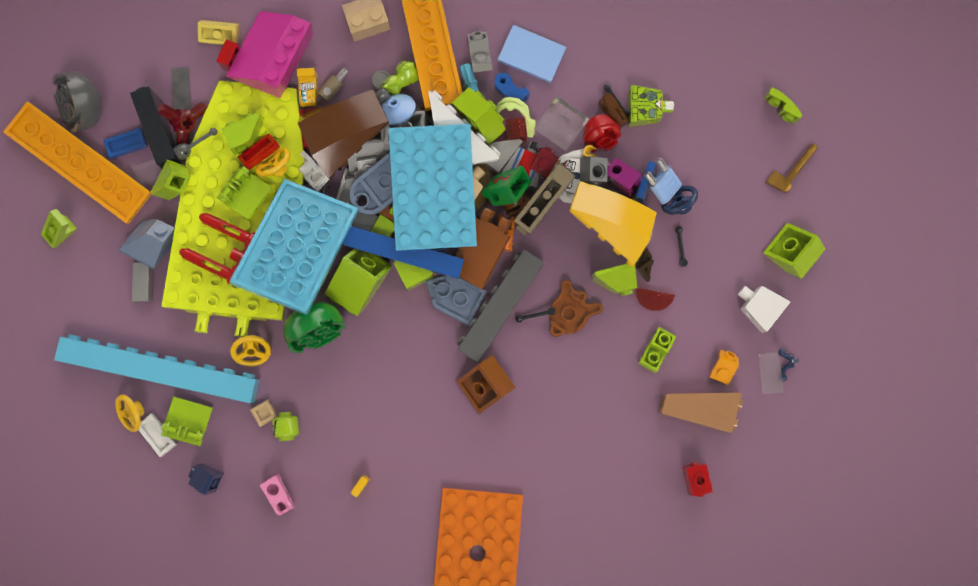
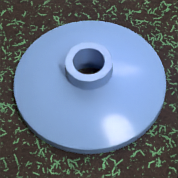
(398, 108)

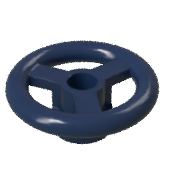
(681, 203)

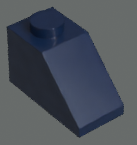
(205, 478)

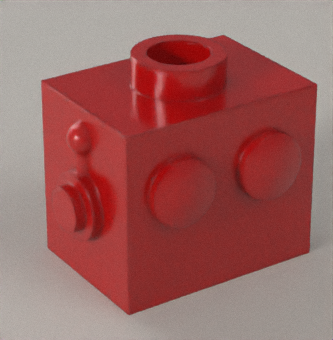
(691, 474)

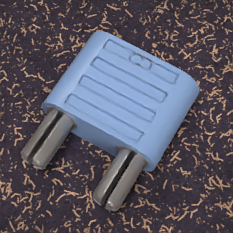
(665, 183)

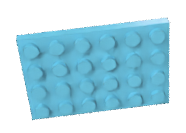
(432, 187)
(294, 246)

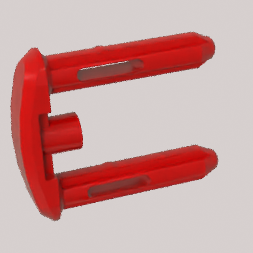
(235, 255)

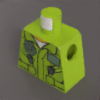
(647, 106)

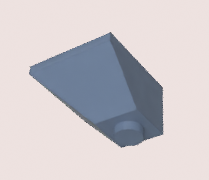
(149, 242)

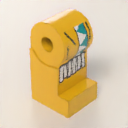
(308, 87)

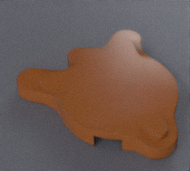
(571, 311)

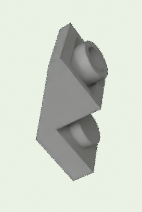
(479, 51)

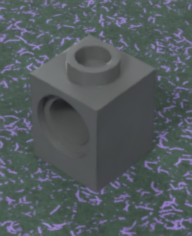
(599, 166)

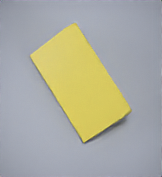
(217, 32)

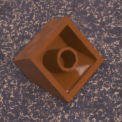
(485, 384)

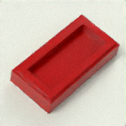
(258, 151)

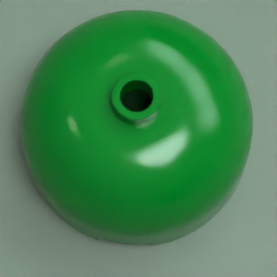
(313, 330)

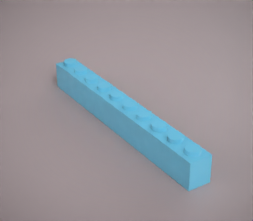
(158, 370)

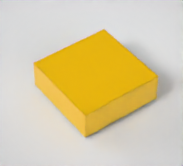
(361, 484)

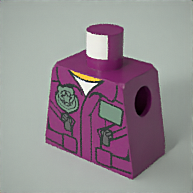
(623, 178)

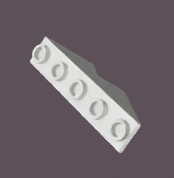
(447, 116)

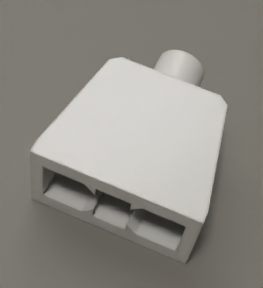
(762, 306)

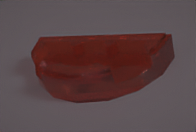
(653, 300)

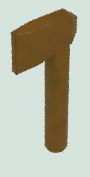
(784, 183)

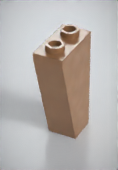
(705, 409)

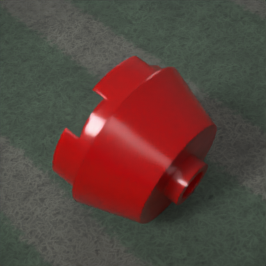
(601, 133)

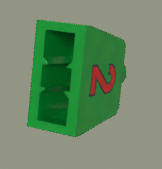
(507, 186)

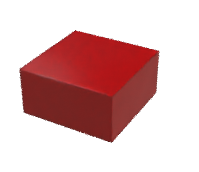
(227, 54)

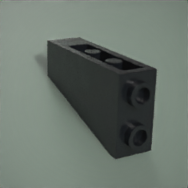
(154, 125)

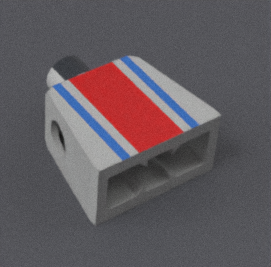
(525, 158)

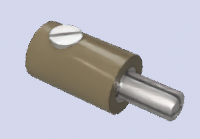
(332, 86)

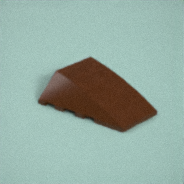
(341, 129)

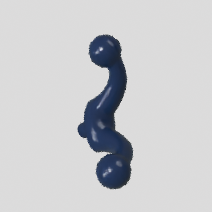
(790, 364)

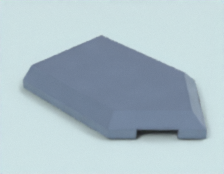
(455, 297)

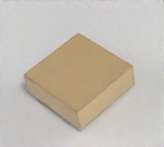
(264, 413)

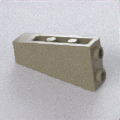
(543, 200)

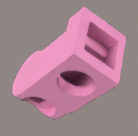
(277, 494)

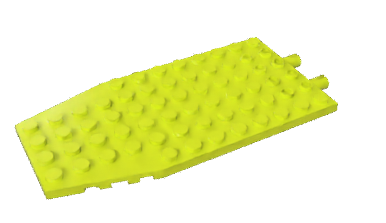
(210, 169)

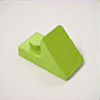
(57, 228)

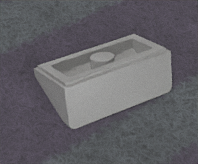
(142, 283)

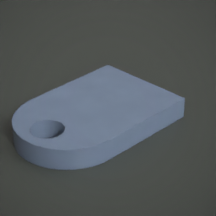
(376, 186)

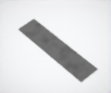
(181, 90)

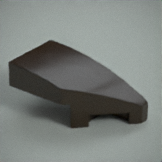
(645, 264)

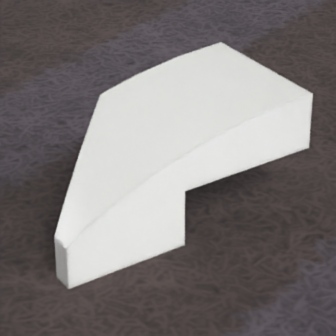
(313, 173)

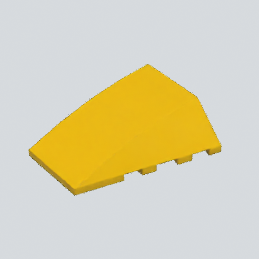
(615, 218)

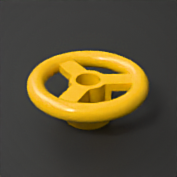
(275, 166)
(250, 349)
(132, 412)

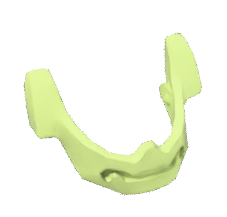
(515, 103)

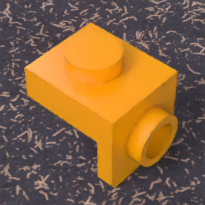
(725, 367)

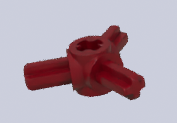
(182, 121)

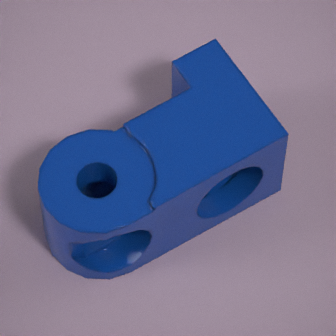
(508, 89)

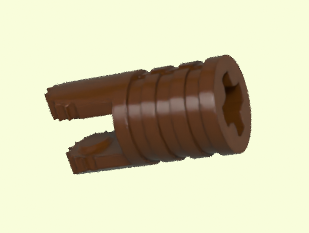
(613, 110)

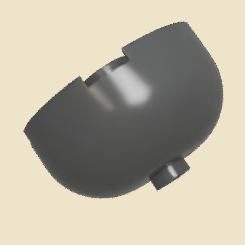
(85, 100)

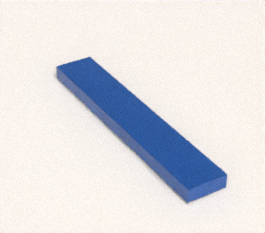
(386, 247)

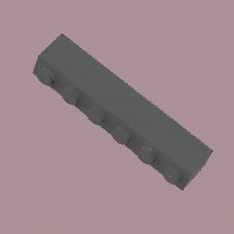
(500, 306)

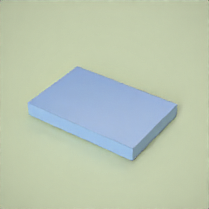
(531, 54)

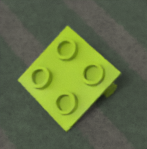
(244, 192)
(186, 421)

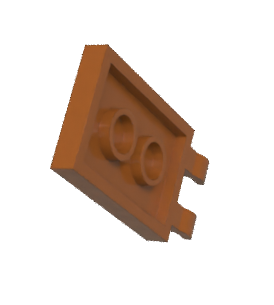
(491, 242)

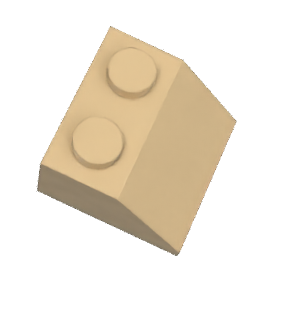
(366, 18)

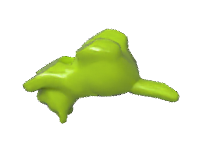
(405, 75)

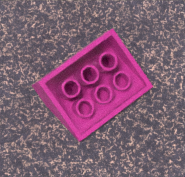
(271, 52)

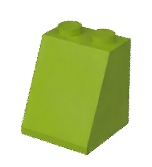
(357, 280)

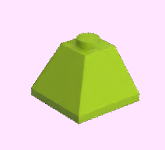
(617, 279)

